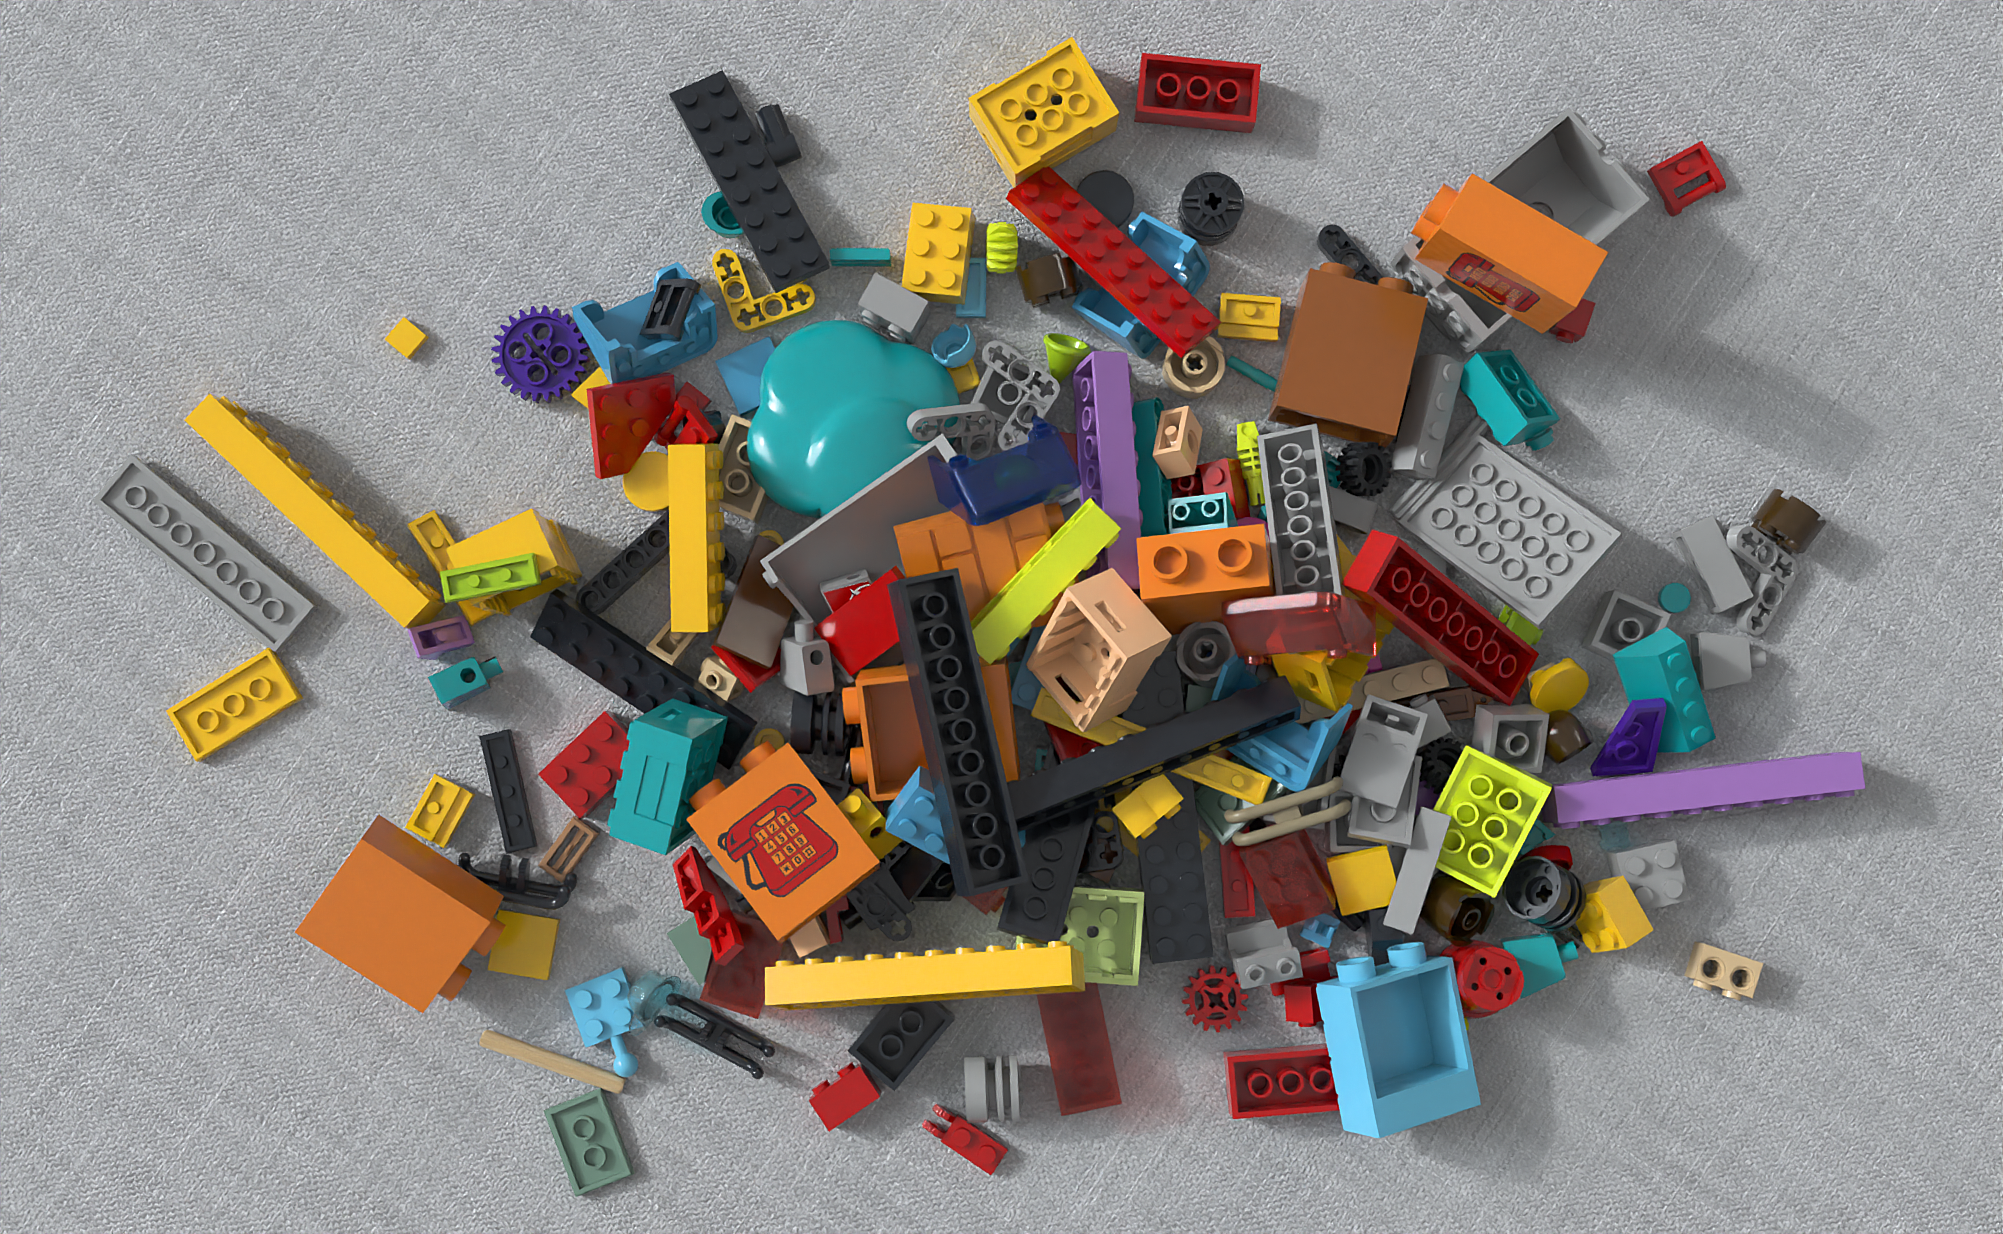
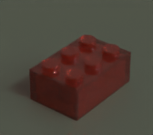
(1289, 878)
(742, 981)

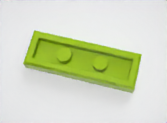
(490, 578)

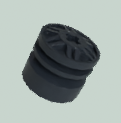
(1200, 221)
(818, 723)
(1544, 893)

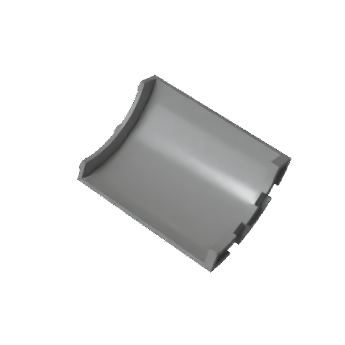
(858, 538)

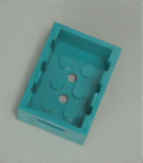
(666, 763)

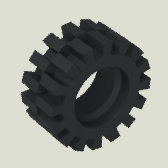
(1375, 468)
(1431, 770)

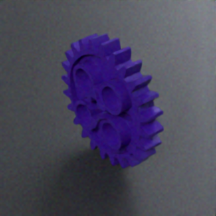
(520, 371)

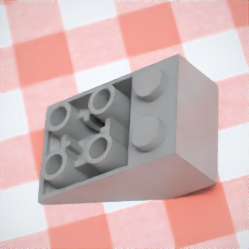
(1382, 751)

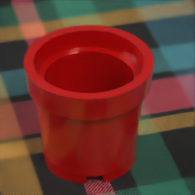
(1497, 975)

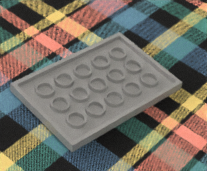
(1510, 531)

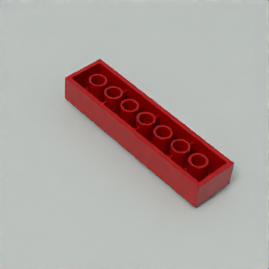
(1440, 617)

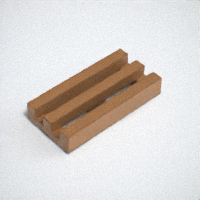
(584, 828)

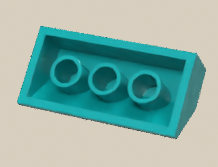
(1663, 669)

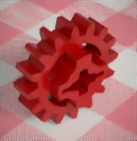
(1205, 1010)

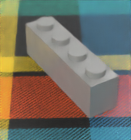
(1427, 416)

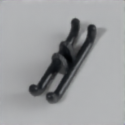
(515, 889)
(716, 1034)

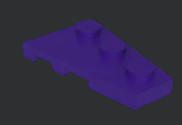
(1633, 741)

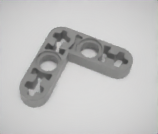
(1032, 396)
(965, 428)
(1771, 577)

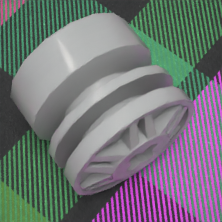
(992, 1088)

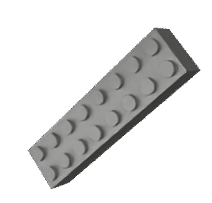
(1300, 512)

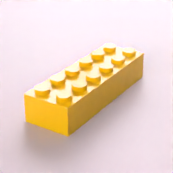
(695, 537)

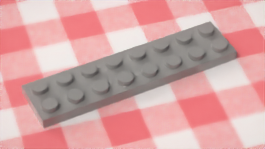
(204, 553)

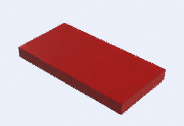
(863, 625)

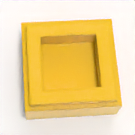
(406, 338)
(965, 377)

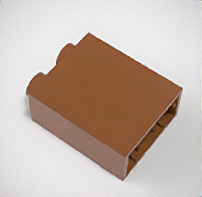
(1349, 355)

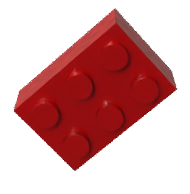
(589, 765)

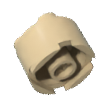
(1200, 380)

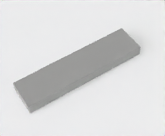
(1417, 870)

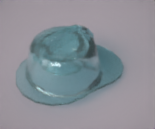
(648, 998)

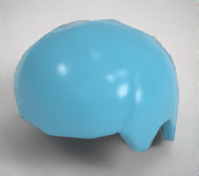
(954, 346)

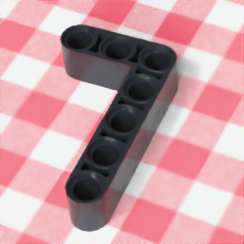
(630, 575)

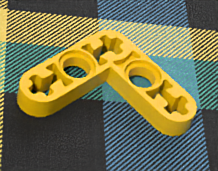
(747, 303)

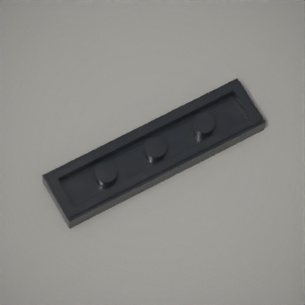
(508, 791)

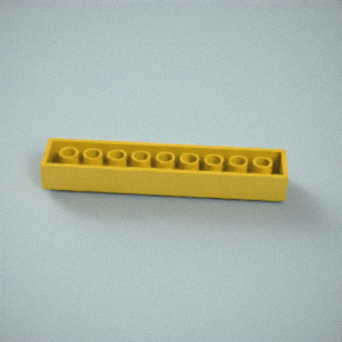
(314, 511)
(925, 978)

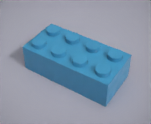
(916, 817)

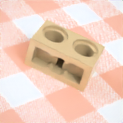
(1724, 966)

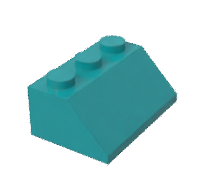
(1506, 396)

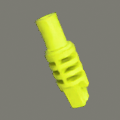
(1249, 457)

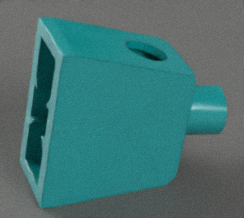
(1539, 959)

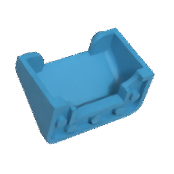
(1175, 254)
(627, 354)

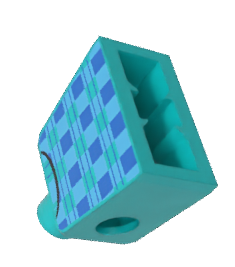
(451, 684)

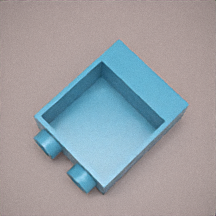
(1397, 1041)

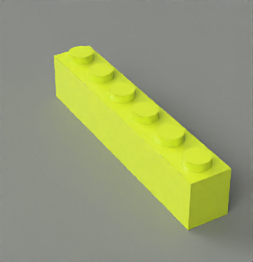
(1042, 579)

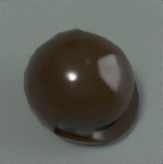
(1565, 736)

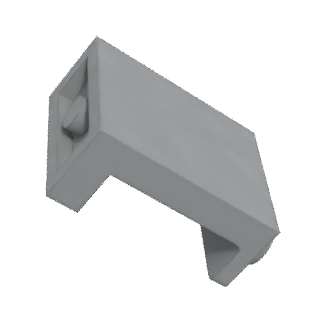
(1262, 954)

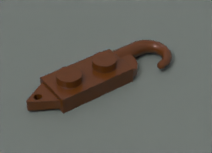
(1454, 702)

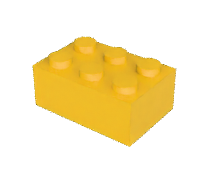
(939, 252)

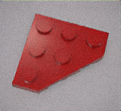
(626, 419)

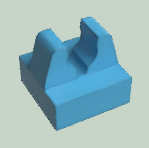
(1320, 929)

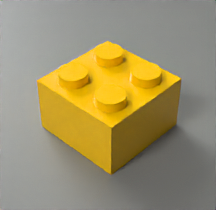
(1611, 916)

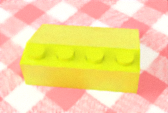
(1490, 819)

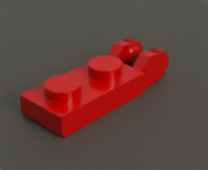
(967, 1140)

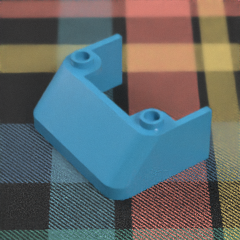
(1291, 751)

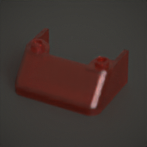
(1300, 624)

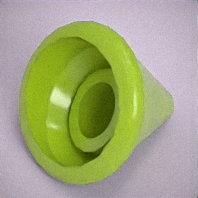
(1064, 354)

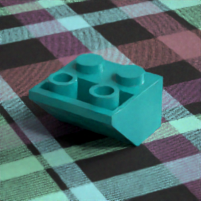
(1200, 513)

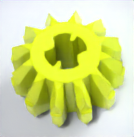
(1001, 247)

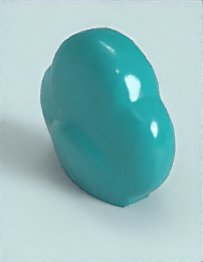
(839, 413)

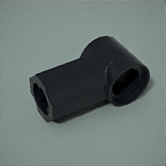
(780, 142)

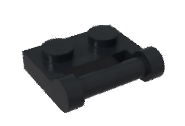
(669, 309)

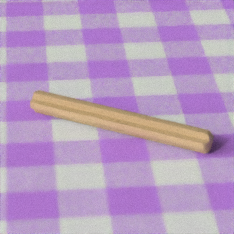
(552, 1061)

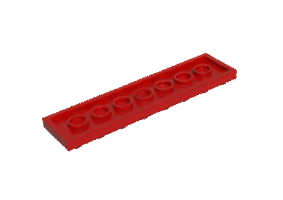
(1113, 261)

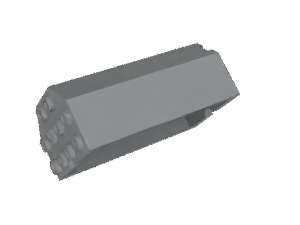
(1556, 168)

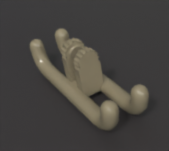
(1288, 813)

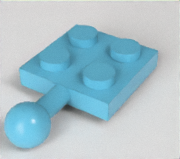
(604, 1014)

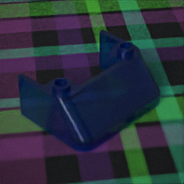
(1008, 480)

